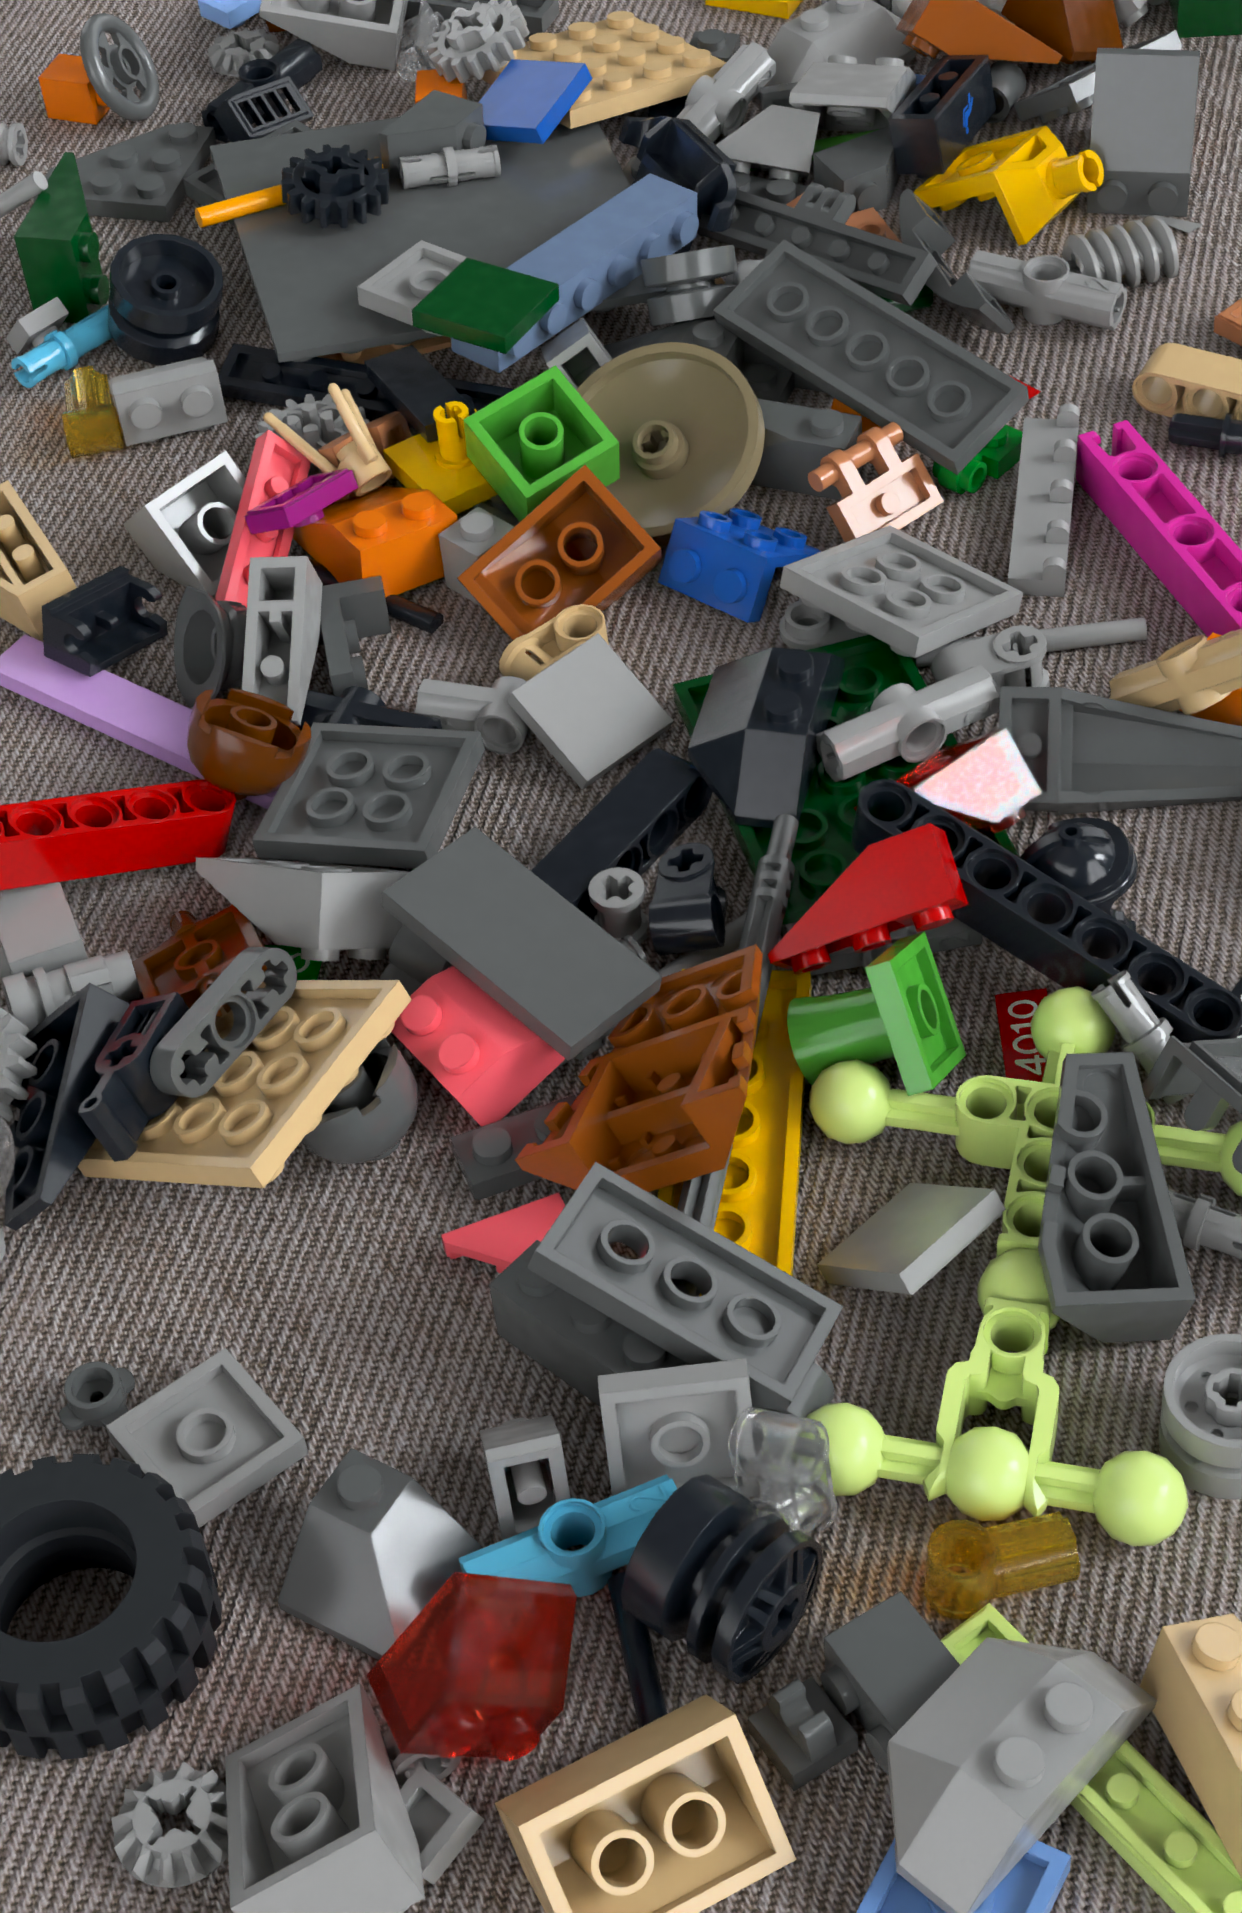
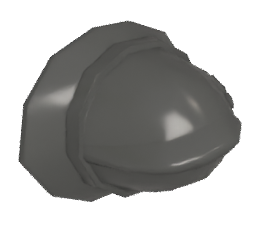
(208, 644)

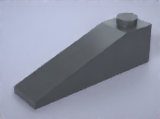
(1107, 1211)

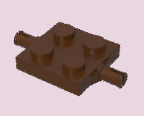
(195, 954)

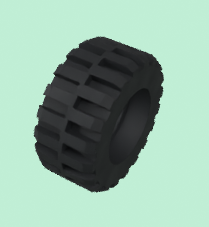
(140, 1655)

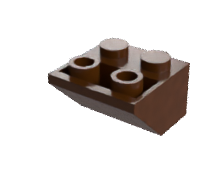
(1068, 26)

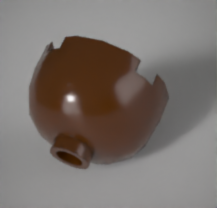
(245, 742)

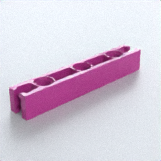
(1165, 526)

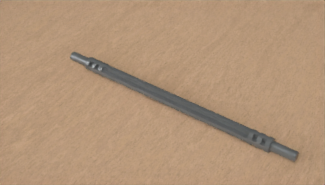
(762, 926)

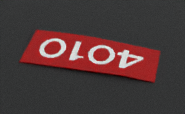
(1018, 1048)

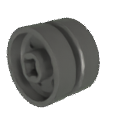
(688, 283)

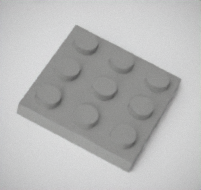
(900, 591)

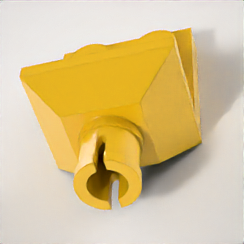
(1024, 172)

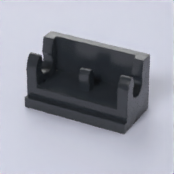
(101, 622)

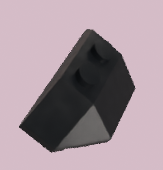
(761, 731)

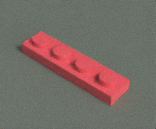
(272, 470)

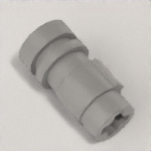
(44, 992)

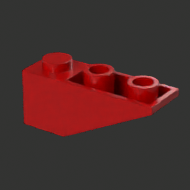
(883, 890)

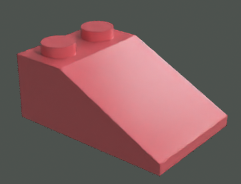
(473, 1046)

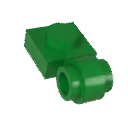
(993, 460)

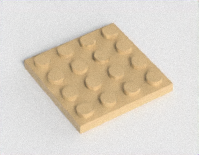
(629, 65)
(269, 1093)

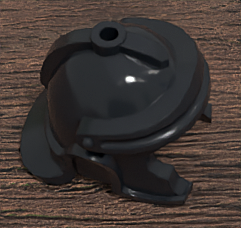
(1089, 859)

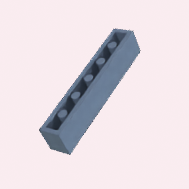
(599, 258)

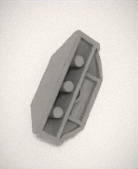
(836, 28)
(1001, 1761)

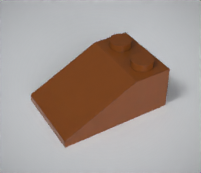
(968, 29)
(562, 554)

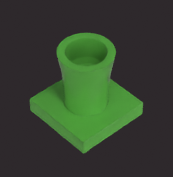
(896, 1017)

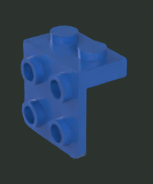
(729, 560)

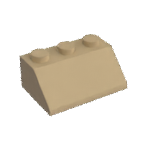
(650, 1820)

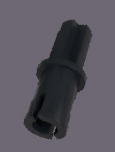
(1207, 433)

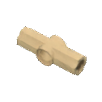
(1185, 676)

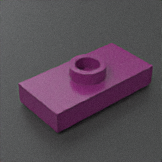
(302, 502)

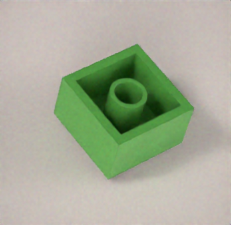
(538, 440)

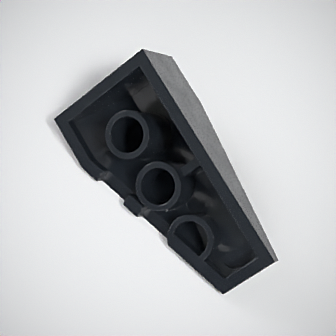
(49, 1127)

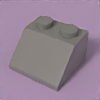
(191, 524)

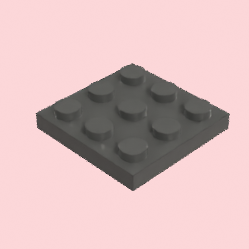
(370, 796)

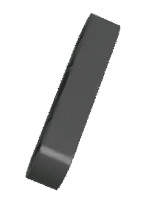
(198, 1029)

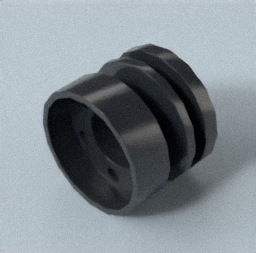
(721, 1577)

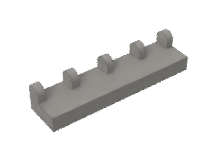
(1044, 504)

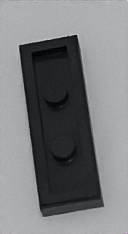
(413, 387)

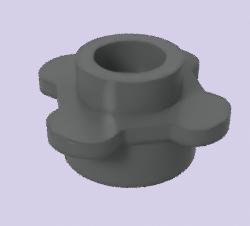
(93, 1382)

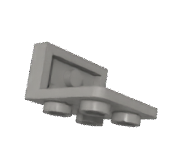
(168, 400)

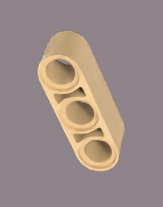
(1190, 383)

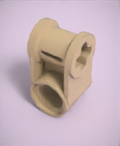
(552, 641)

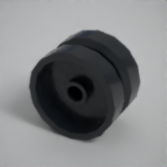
(164, 299)

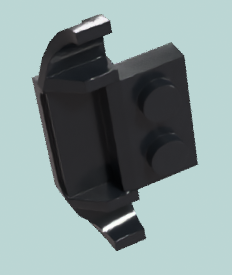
(686, 157)

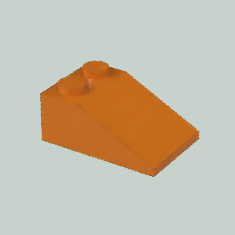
(381, 534)

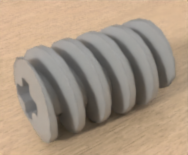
(1124, 251)

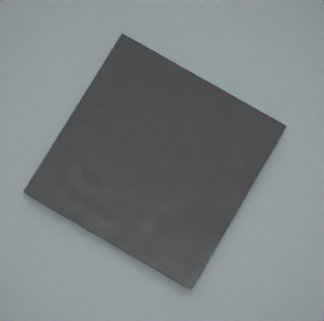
(312, 273)

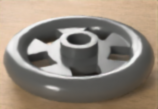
(119, 67)

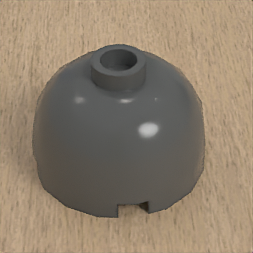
(369, 1112)

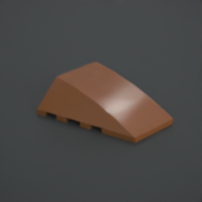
(668, 1089)

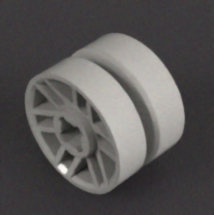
(1204, 1415)

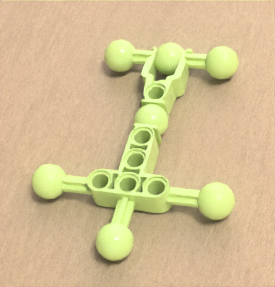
(1011, 1127)

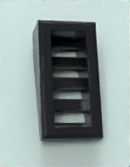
(236, 124)

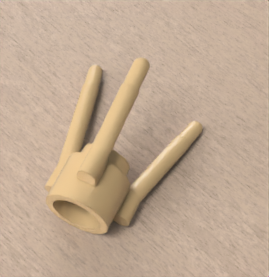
(359, 455)

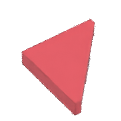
(505, 1235)

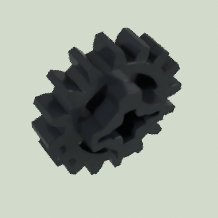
(335, 186)

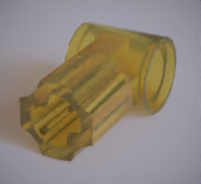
(91, 417)
(1002, 1561)

